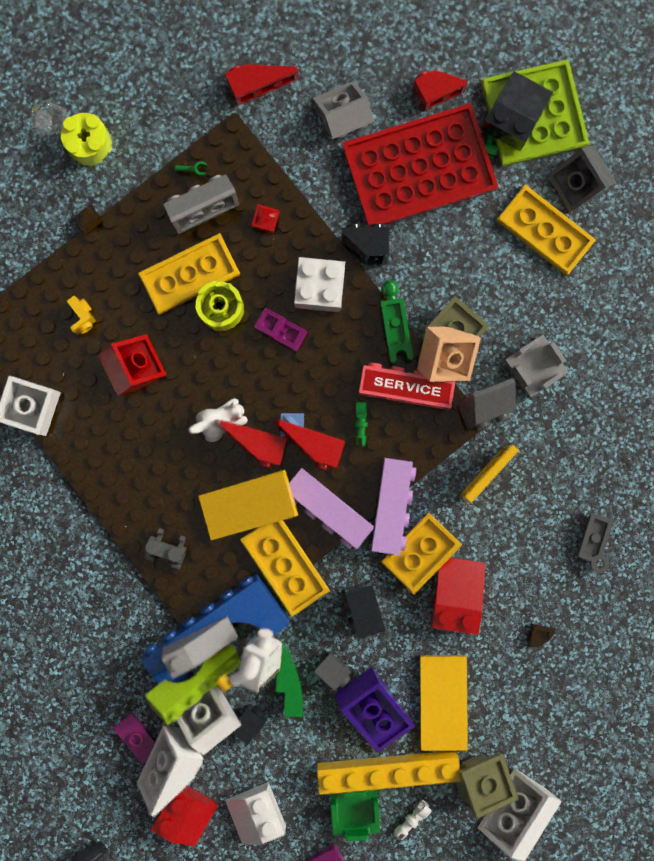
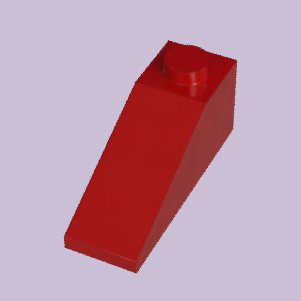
(253, 81)
(256, 443)
(314, 445)

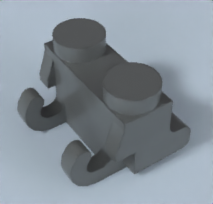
(166, 550)

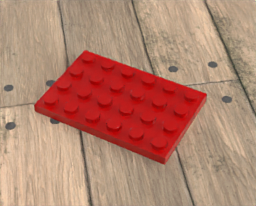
(420, 166)

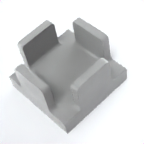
(537, 365)

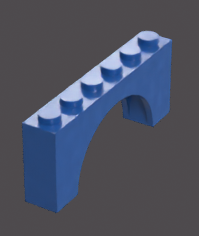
(246, 604)

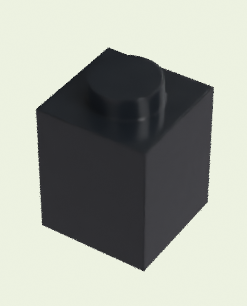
(251, 722)

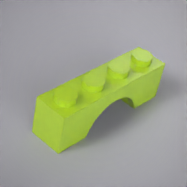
(172, 699)

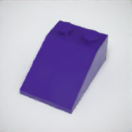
(373, 710)

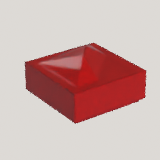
(265, 218)

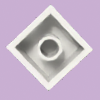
(319, 284)
(28, 405)
(208, 721)

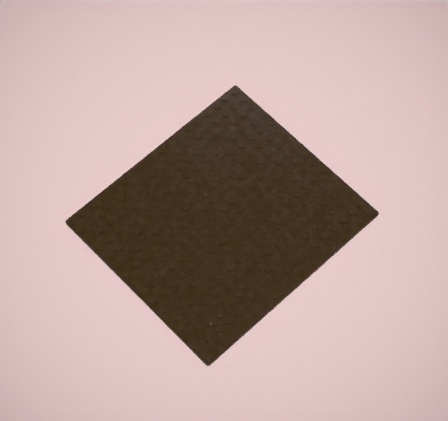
(135, 450)

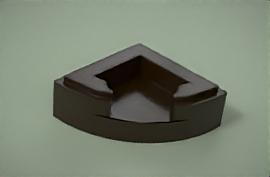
(539, 635)

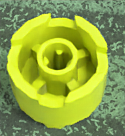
(97, 137)
(226, 294)

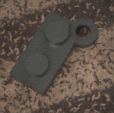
(595, 540)

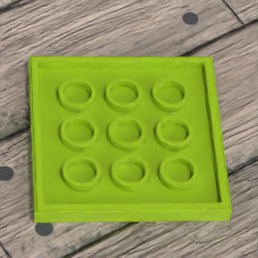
(561, 122)

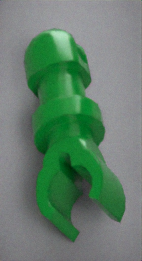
(361, 411)

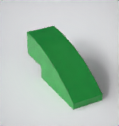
(290, 684)

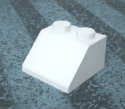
(256, 815)

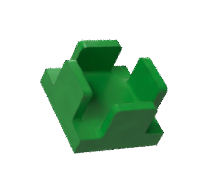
(355, 814)

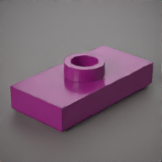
(135, 737)

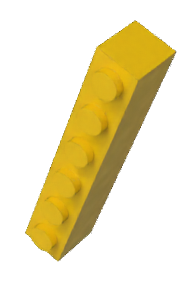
(388, 772)

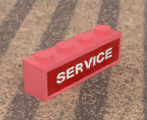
(405, 387)

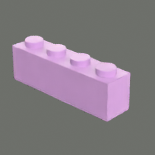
(392, 506)
(330, 509)

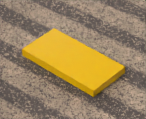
(545, 230)
(185, 273)
(248, 505)
(285, 566)
(443, 703)

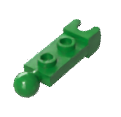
(395, 323)

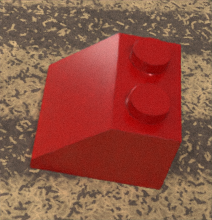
(131, 364)
(185, 817)

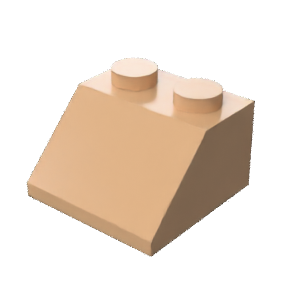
(448, 354)

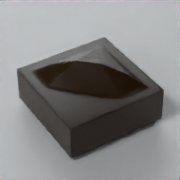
(88, 219)

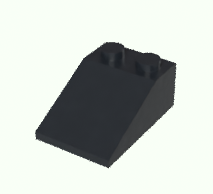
(516, 111)

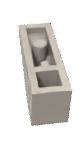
(197, 646)

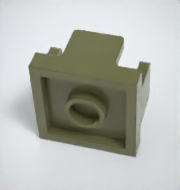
(460, 317)
(486, 784)

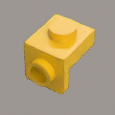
(82, 309)

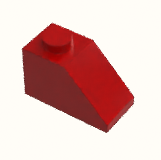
(437, 88)

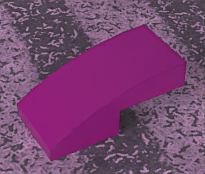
(280, 329)

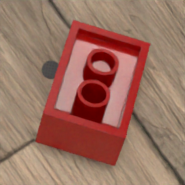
(458, 596)

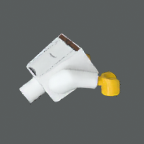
(258, 664)

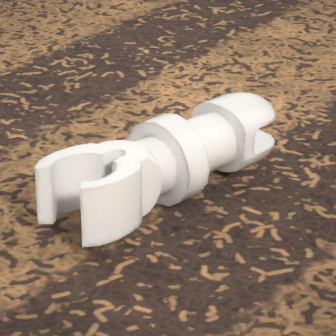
(420, 812)

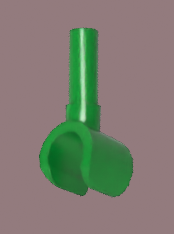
(491, 149)
(193, 169)

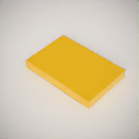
(488, 473)
(425, 553)

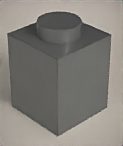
(332, 671)

